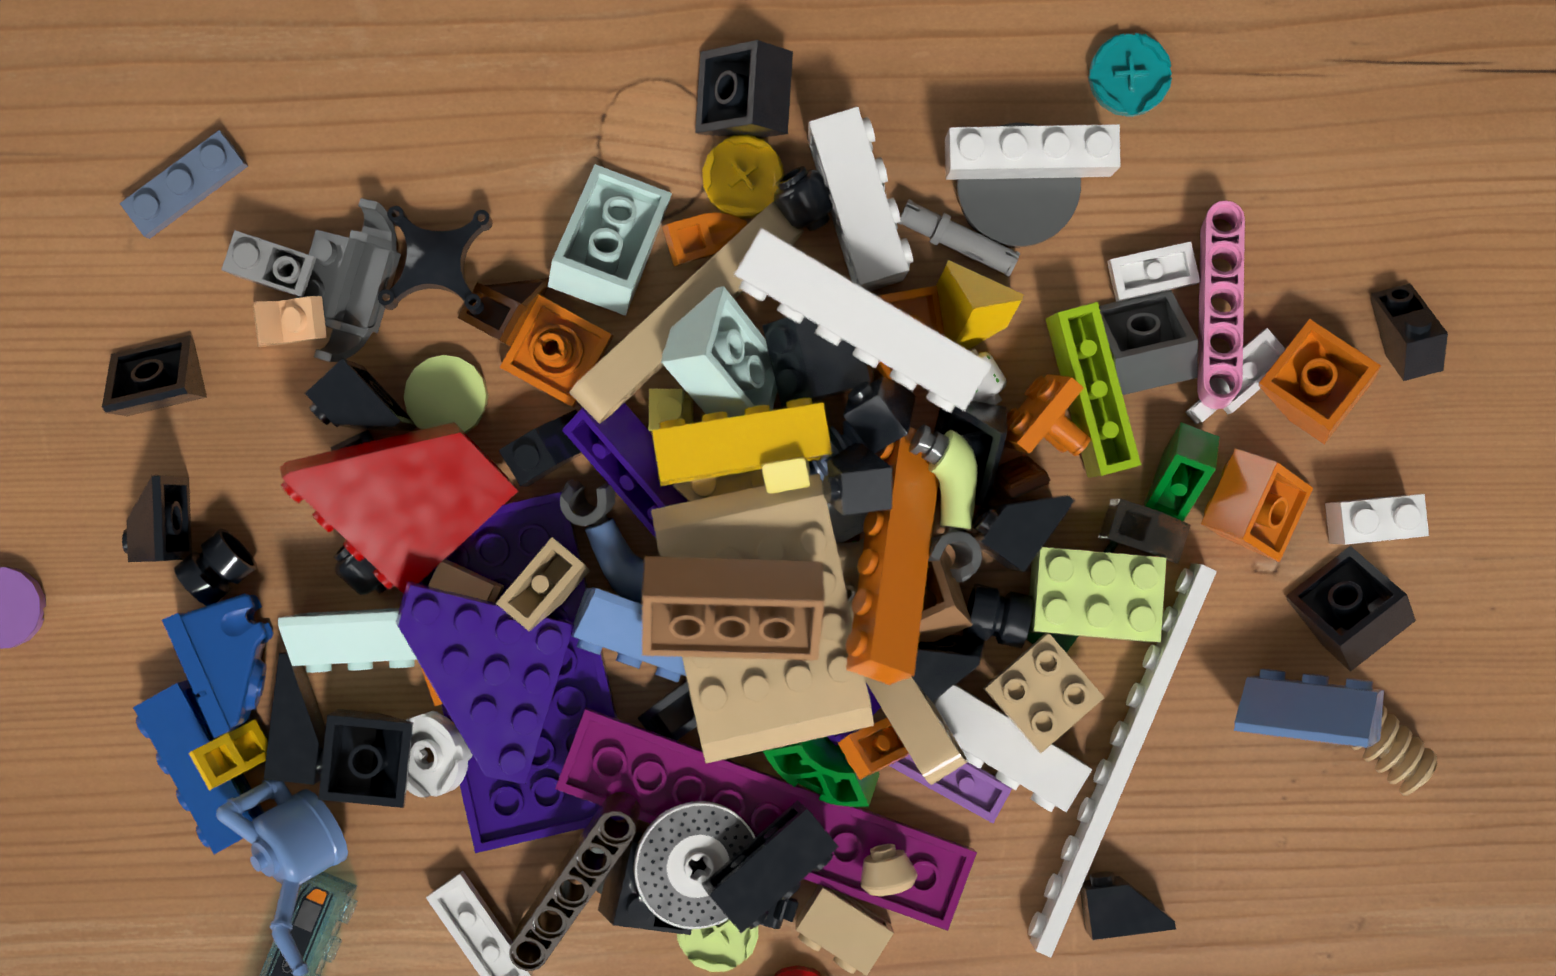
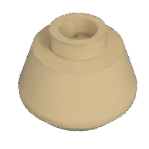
(887, 871)

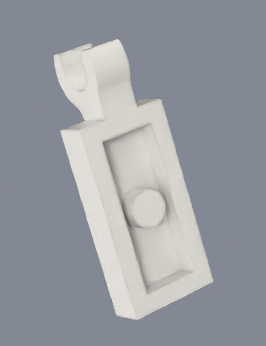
(1257, 360)

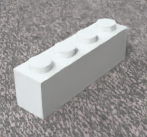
(1032, 152)
(995, 740)

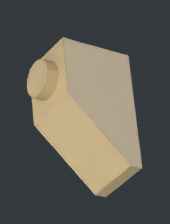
(543, 585)

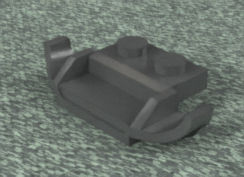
(349, 279)

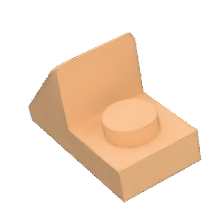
(289, 320)

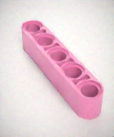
(1223, 285)

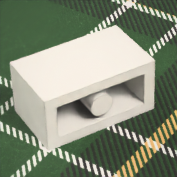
(1377, 519)

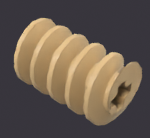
(1402, 754)

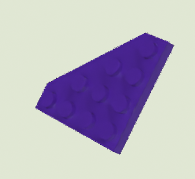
(486, 672)

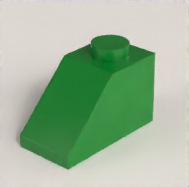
(1183, 471)

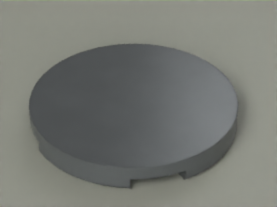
(1018, 209)

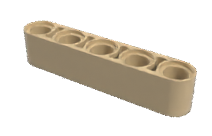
(919, 727)

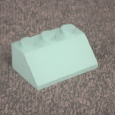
(720, 357)
(345, 637)

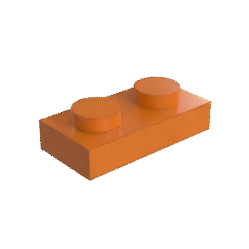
(873, 748)

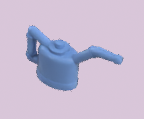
(290, 845)

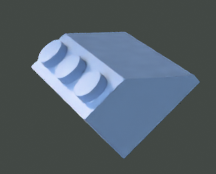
(617, 625)
(1311, 709)

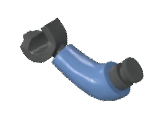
(615, 557)

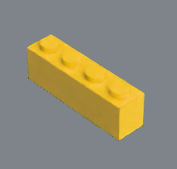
(740, 443)

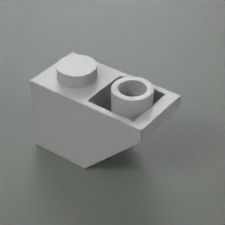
(268, 264)

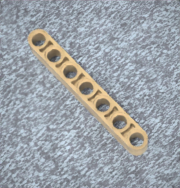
(641, 351)

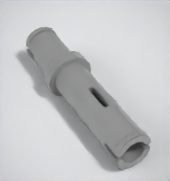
(944, 231)

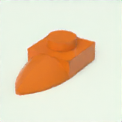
(700, 235)

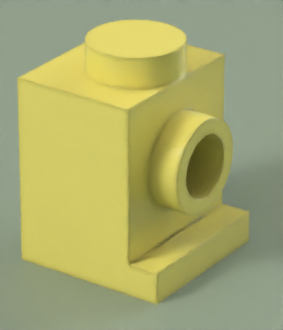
(669, 405)

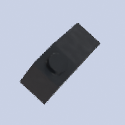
(295, 728)

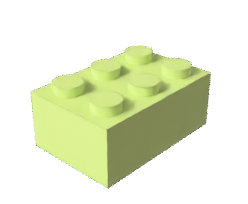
(1097, 594)

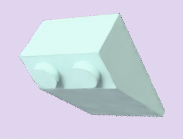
(608, 240)

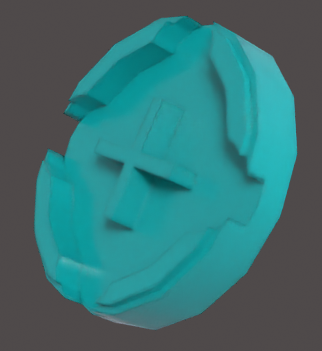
(1130, 74)

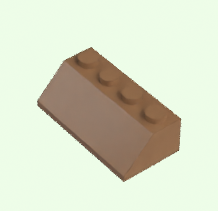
(732, 608)

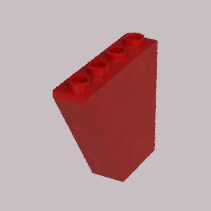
(401, 498)

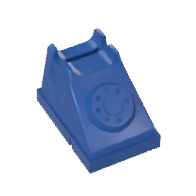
(223, 658)

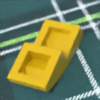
(230, 754)

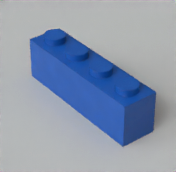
(177, 728)

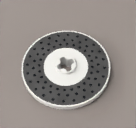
(664, 855)

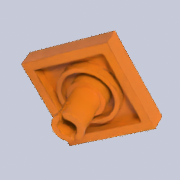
(555, 349)

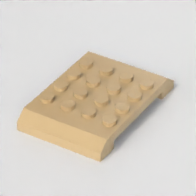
(769, 702)

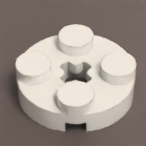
(449, 752)

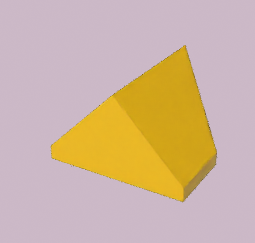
(973, 305)

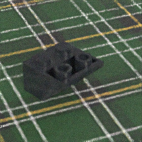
(622, 901)

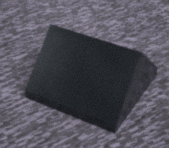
(153, 377)
(985, 431)
(945, 663)

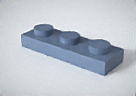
(183, 184)

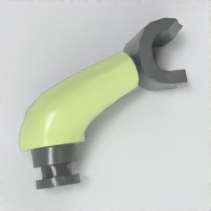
(956, 470)

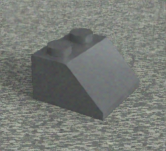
(1150, 341)

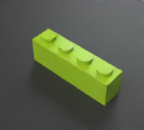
(1099, 409)

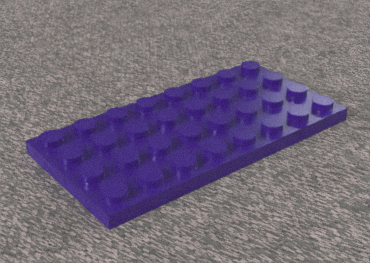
(508, 811)

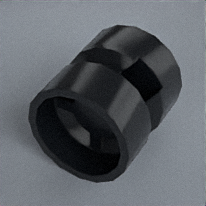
(219, 554)
(1000, 616)

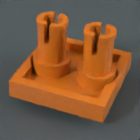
(1044, 417)

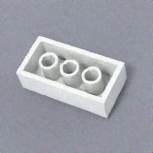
(860, 209)

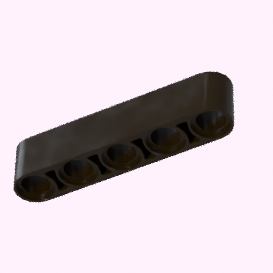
(571, 898)

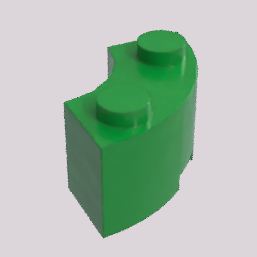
(824, 770)

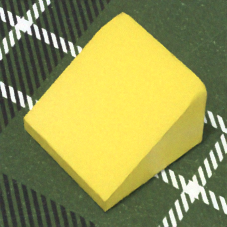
(786, 475)

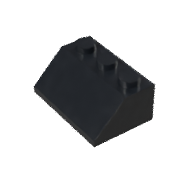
(1019, 529)

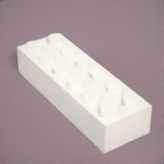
(862, 320)

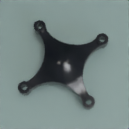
(435, 260)

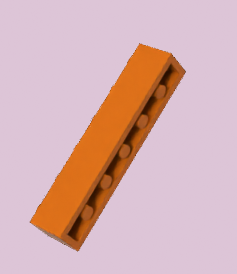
(894, 571)

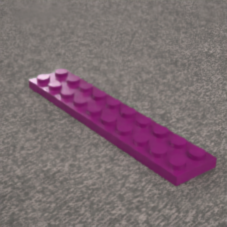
(665, 773)

